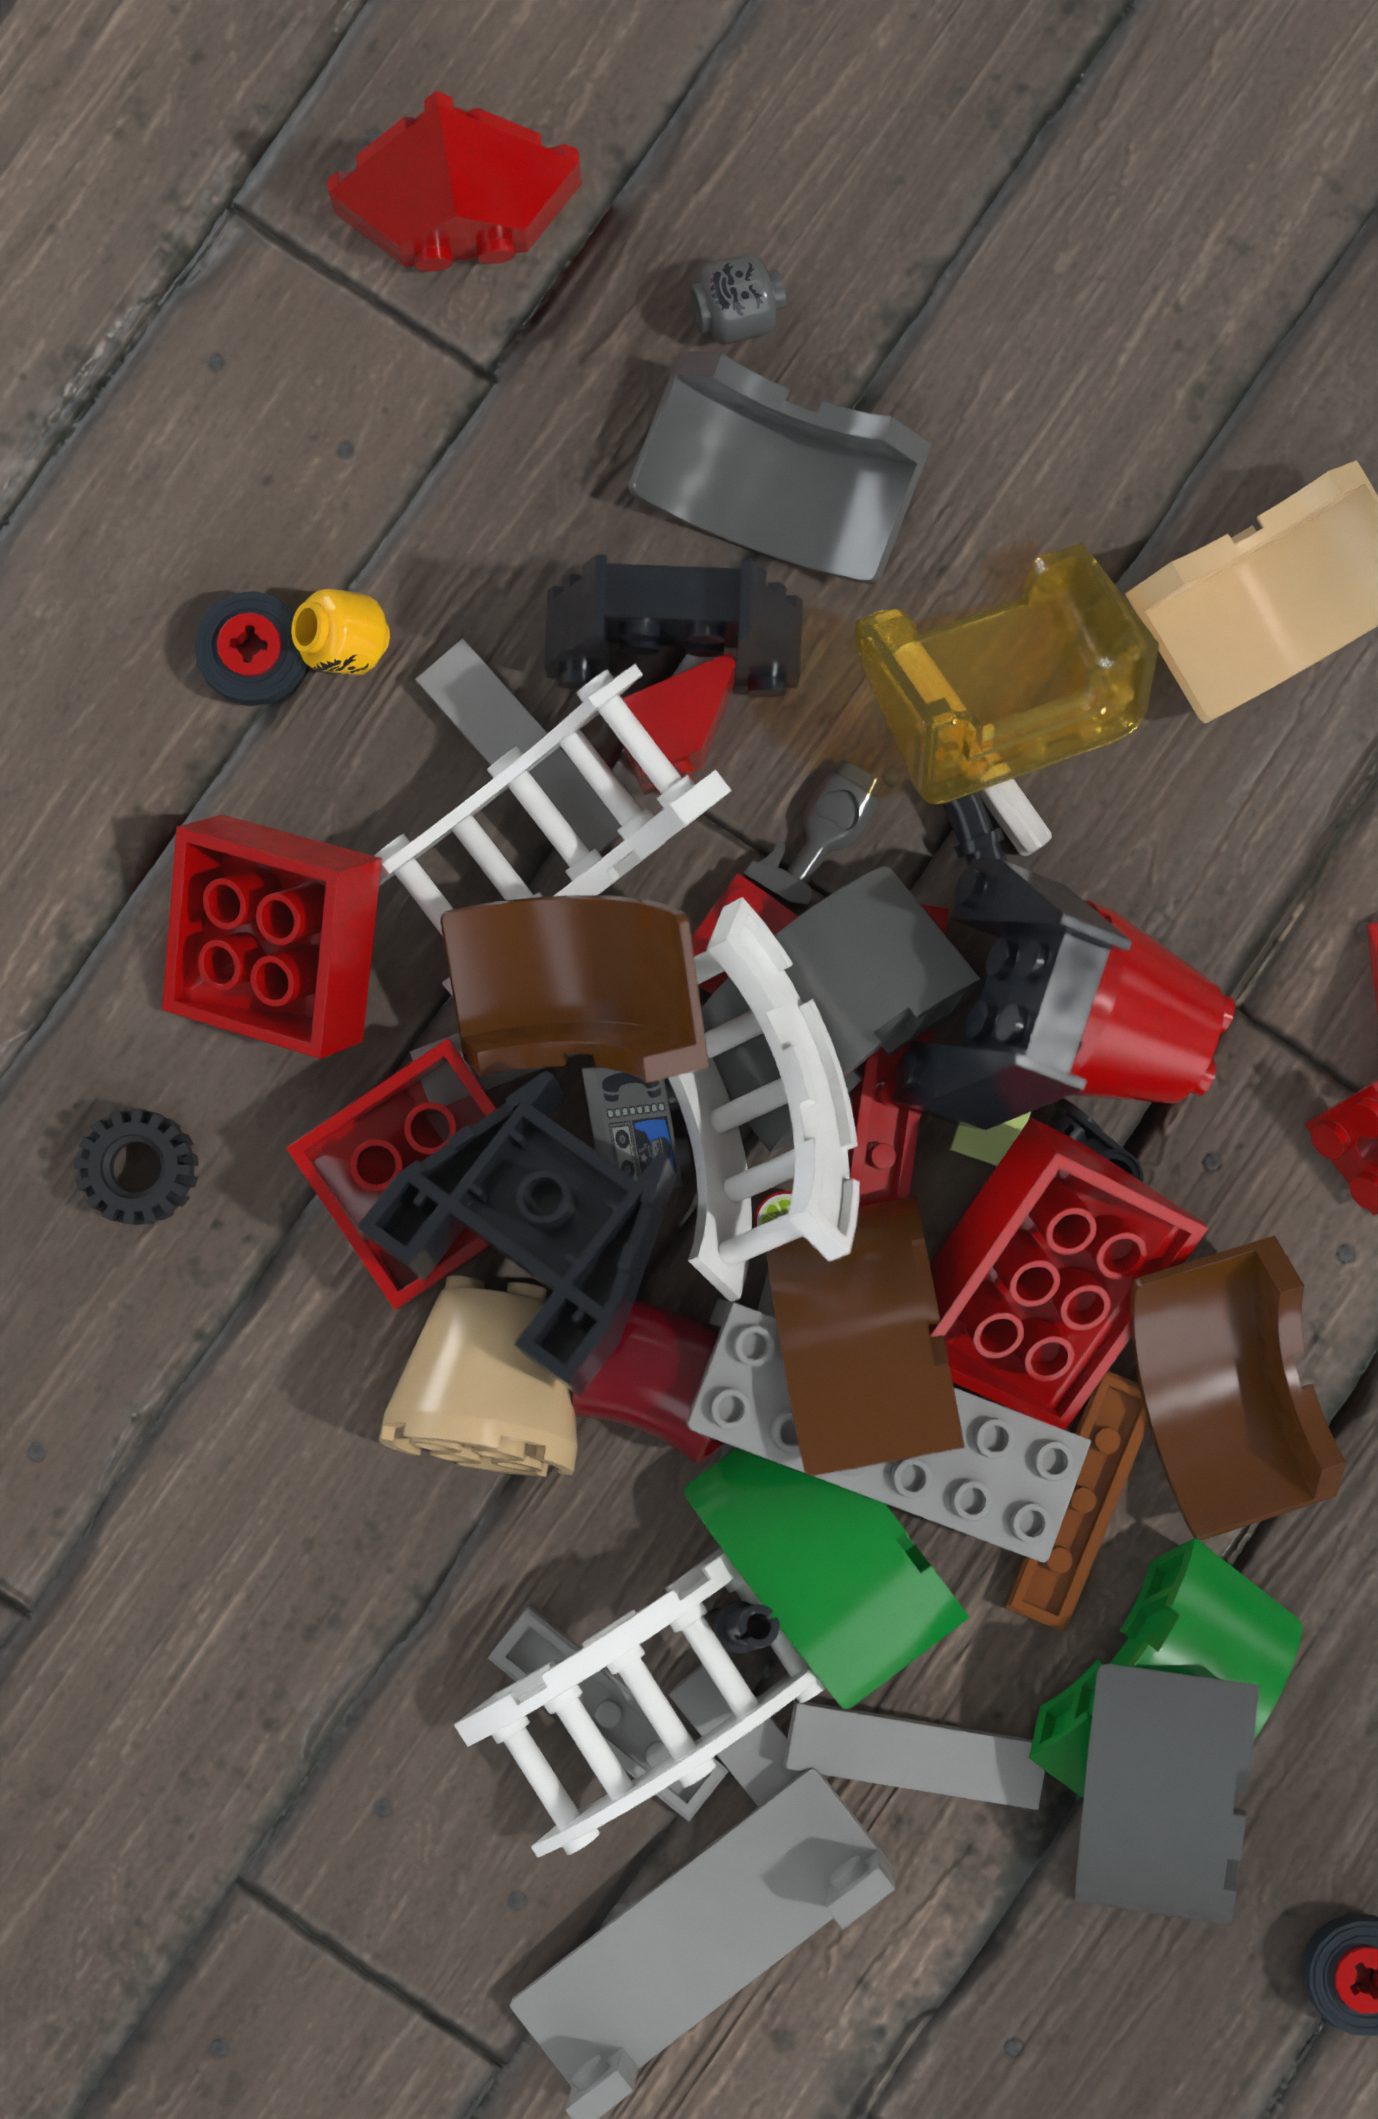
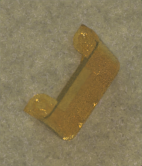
(1011, 682)

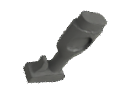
(831, 822)

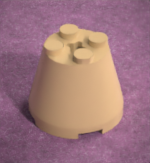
(476, 1393)

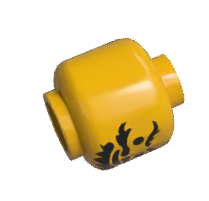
(340, 632)

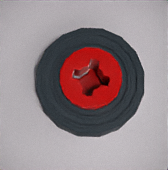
(252, 672)
(1333, 1964)

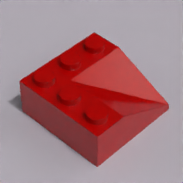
(271, 935)
(373, 1140)

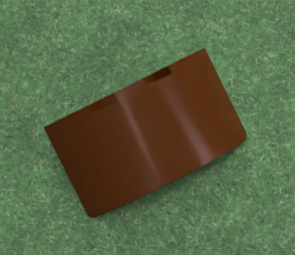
(575, 980)
(860, 1348)
(1226, 1391)

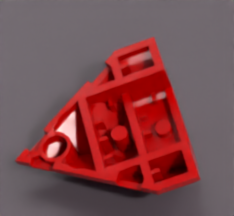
(455, 187)

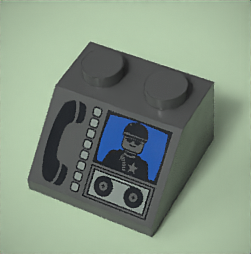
(634, 1121)

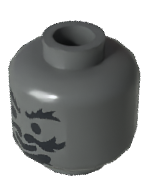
(737, 298)

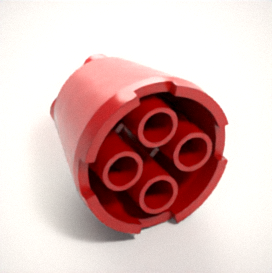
(1150, 1024)

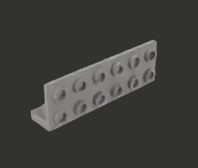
(1000, 1488)
(701, 1939)

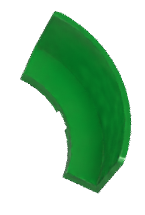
(830, 1568)
(1187, 1620)

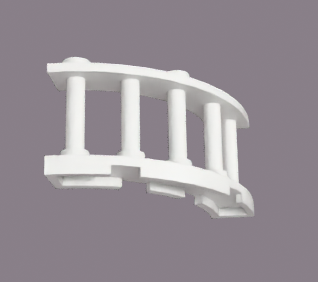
(588, 870)
(819, 1106)
(620, 1650)

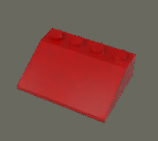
(1045, 1273)

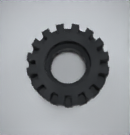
(98, 1167)

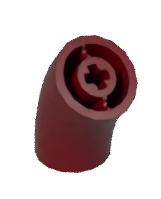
(655, 1379)

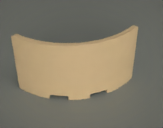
(1268, 598)

